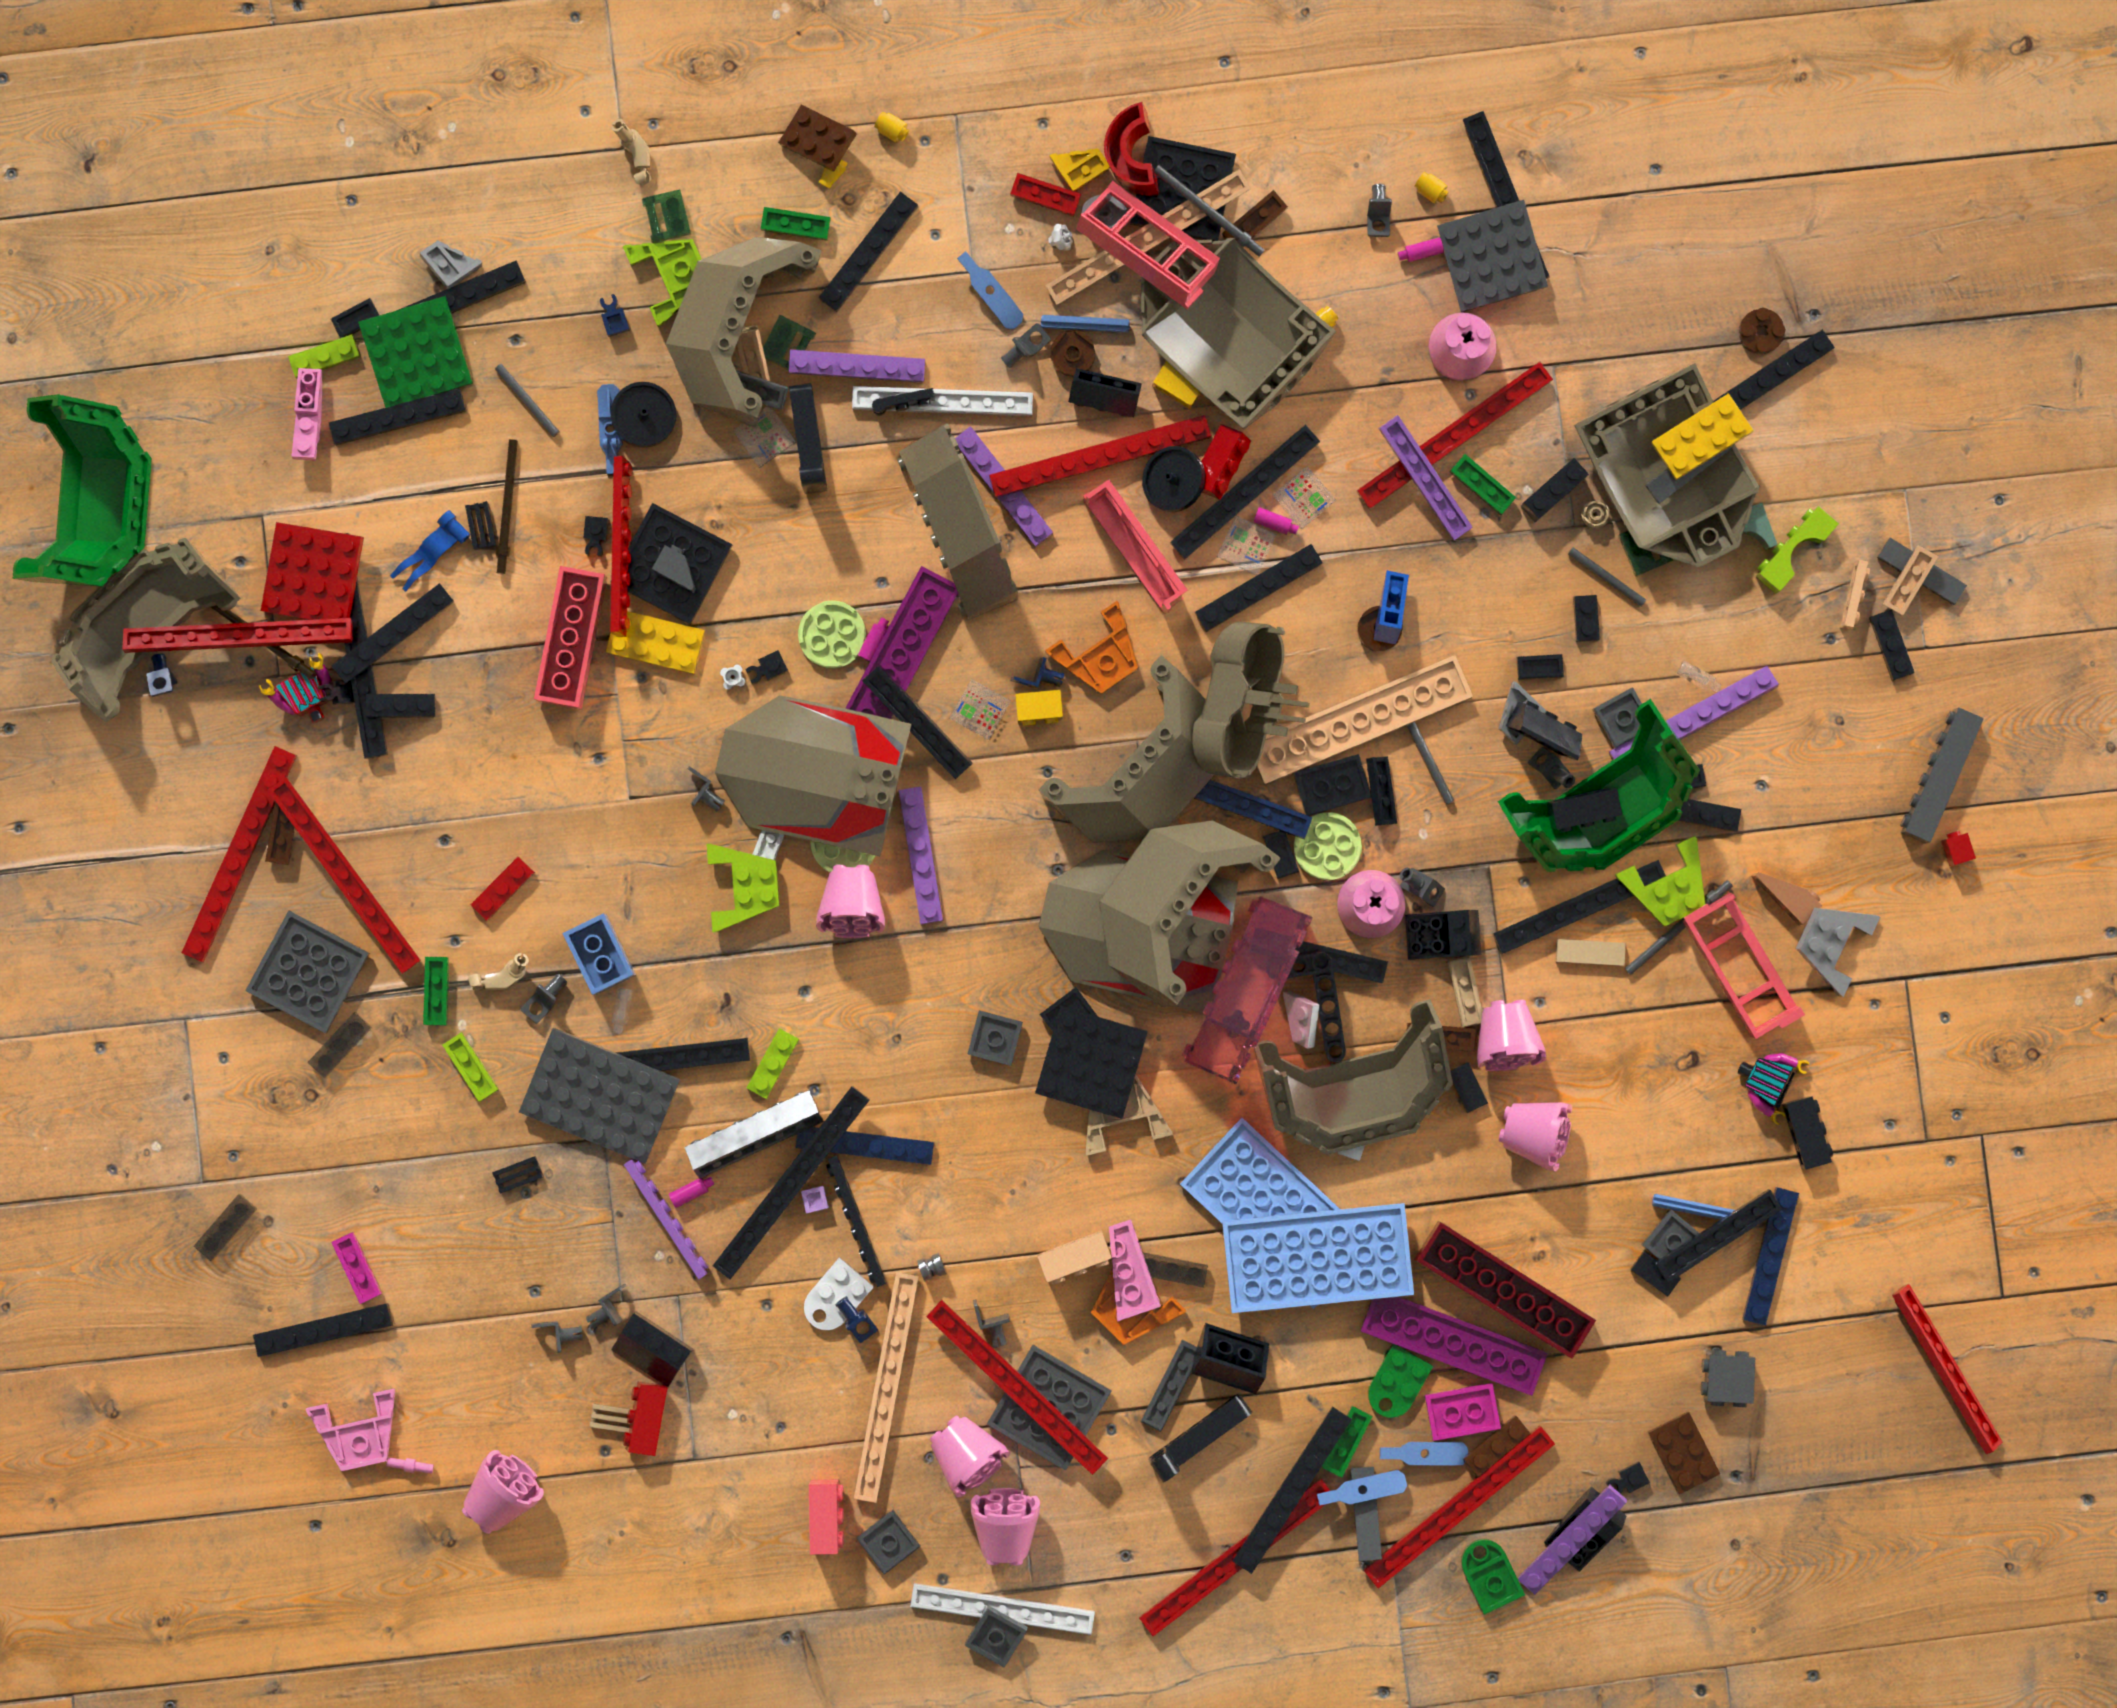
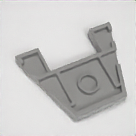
(1825, 939)

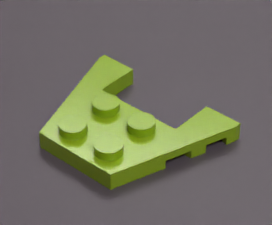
(676, 264)
(753, 885)
(1673, 894)

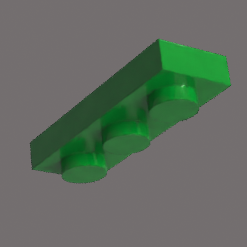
(795, 223)
(1482, 484)
(436, 991)
(1347, 1444)

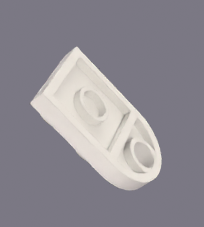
(837, 1283)

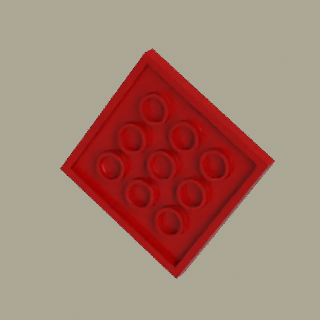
(311, 573)

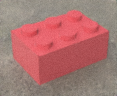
(825, 1516)

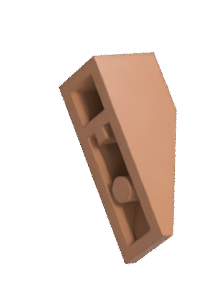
(1791, 898)

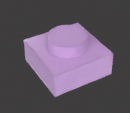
(814, 1199)

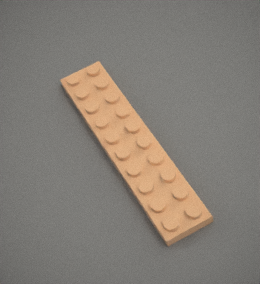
(1364, 718)

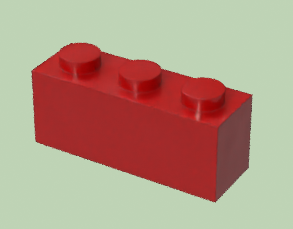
(1223, 459)
(645, 1418)

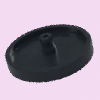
(643, 414)
(1173, 479)

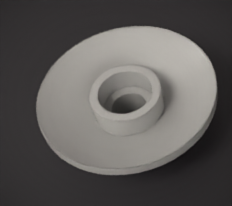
(1110, 213)

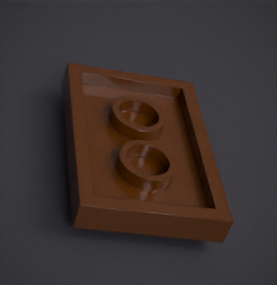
(817, 138)
(1683, 1452)

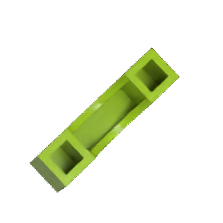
(1778, 570)

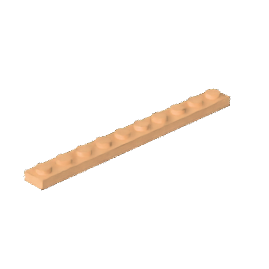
(1147, 237)
(886, 1387)

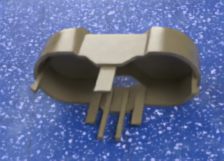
(1242, 659)

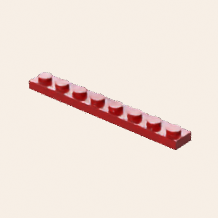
(620, 539)
(1947, 1369)

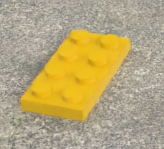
(1702, 436)
(659, 643)

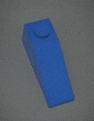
(1391, 607)

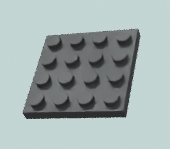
(1492, 256)
(307, 971)
(1063, 1386)

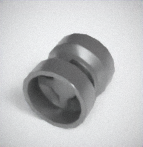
(931, 1267)

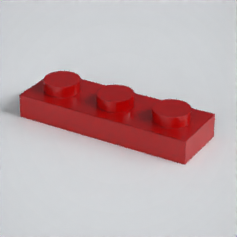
(1045, 194)
(502, 888)

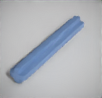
(1085, 323)
(1690, 1207)

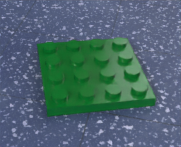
(415, 352)

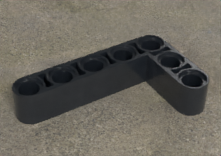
(808, 439)
(1323, 995)
(1200, 1435)

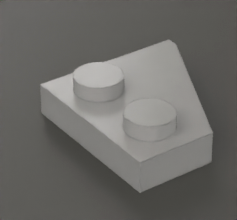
(448, 263)
(1515, 695)

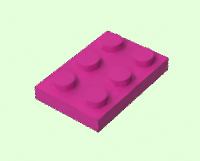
(1462, 1411)

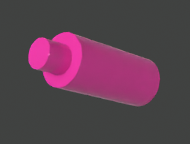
(1421, 250)
(1275, 521)
(873, 639)
(690, 1191)

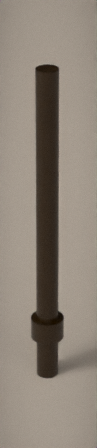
(503, 550)
(294, 662)

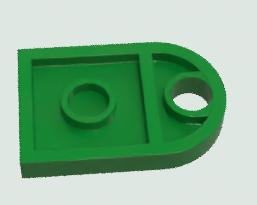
(1398, 1379)
(1490, 1576)

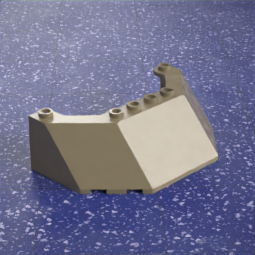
(715, 315)
(958, 522)
(149, 591)
(1152, 782)
(1159, 890)
(1362, 1096)

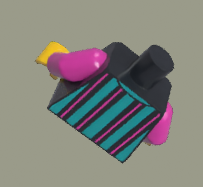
(1770, 1081)

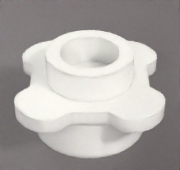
(727, 673)

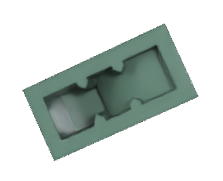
(1760, 528)

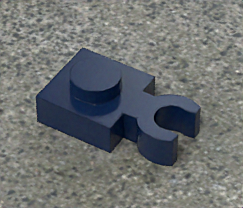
(615, 319)

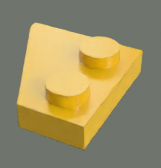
(1080, 167)

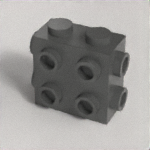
(1728, 1378)

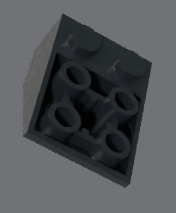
(1443, 934)
(1598, 1541)

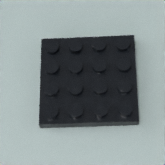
(1194, 168)
(701, 548)
(1091, 1062)

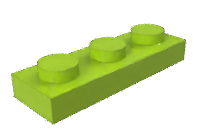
(325, 355)
(772, 1063)
(470, 1067)

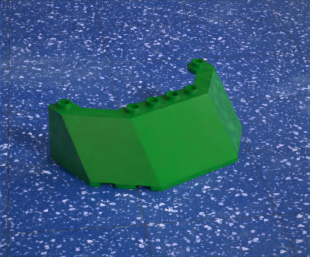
(99, 495)
(1651, 788)

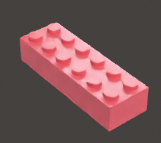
(570, 637)

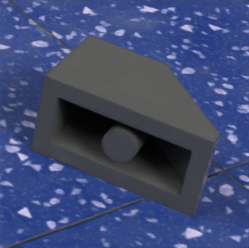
(674, 567)

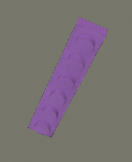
(856, 366)
(1425, 477)
(1015, 503)
(920, 855)
(662, 1210)
(1572, 1539)

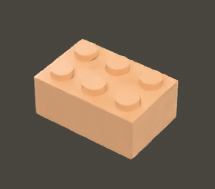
(1074, 1257)

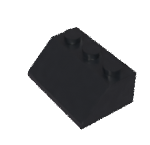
(1546, 730)
(652, 1349)
(1231, 1358)

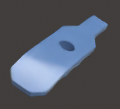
(999, 301)
(611, 441)
(1437, 1453)
(1376, 1487)

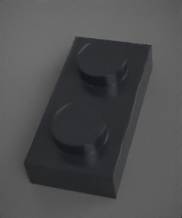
(1586, 618)

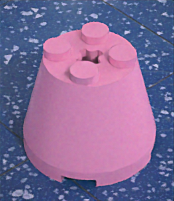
(1453, 356)
(1355, 900)
(851, 903)
(1508, 1037)
(1537, 1132)
(967, 1454)
(501, 1491)
(1005, 1524)

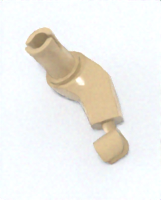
(634, 143)
(509, 975)

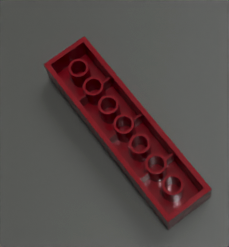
(1505, 1289)

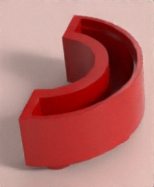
(1118, 145)

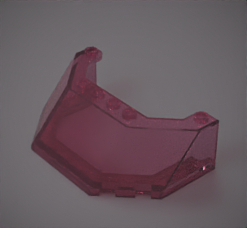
(1248, 990)

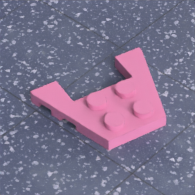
(360, 1441)

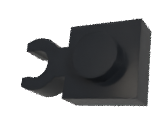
(595, 530)
(771, 666)
(337, 692)
(1631, 1478)

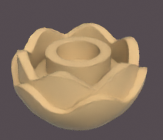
(1601, 510)

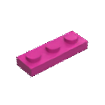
(356, 1267)

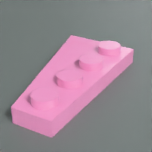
(1131, 1275)

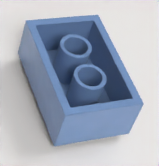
(599, 954)

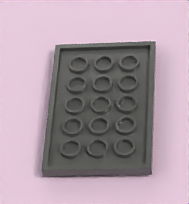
(599, 1095)

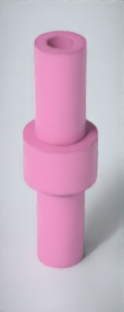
(410, 1465)

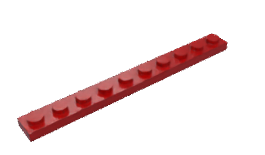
(1459, 432)
(1099, 456)
(237, 635)
(237, 856)
(344, 875)
(1017, 1387)
(1458, 1507)
(1222, 1568)

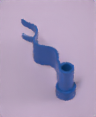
(433, 547)

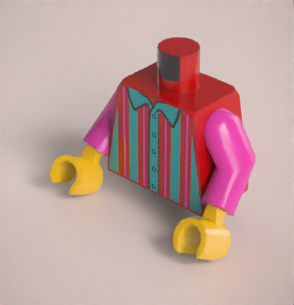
(299, 693)

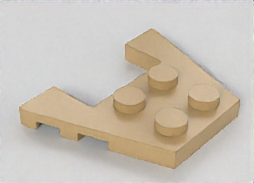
(1138, 1106)

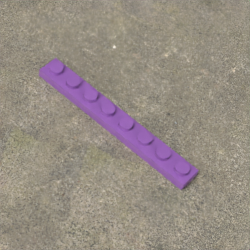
(1715, 706)

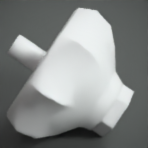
(1061, 237)

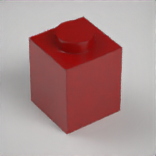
(1958, 848)

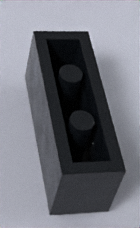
(1105, 393)
(1554, 490)
(1584, 809)
(1807, 1132)

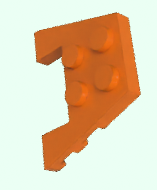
(1105, 661)
(1134, 1326)

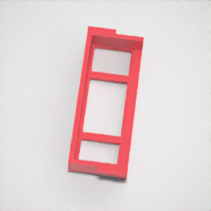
(1139, 261)
(1135, 545)
(1783, 1019)

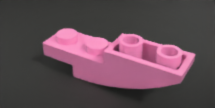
(308, 414)

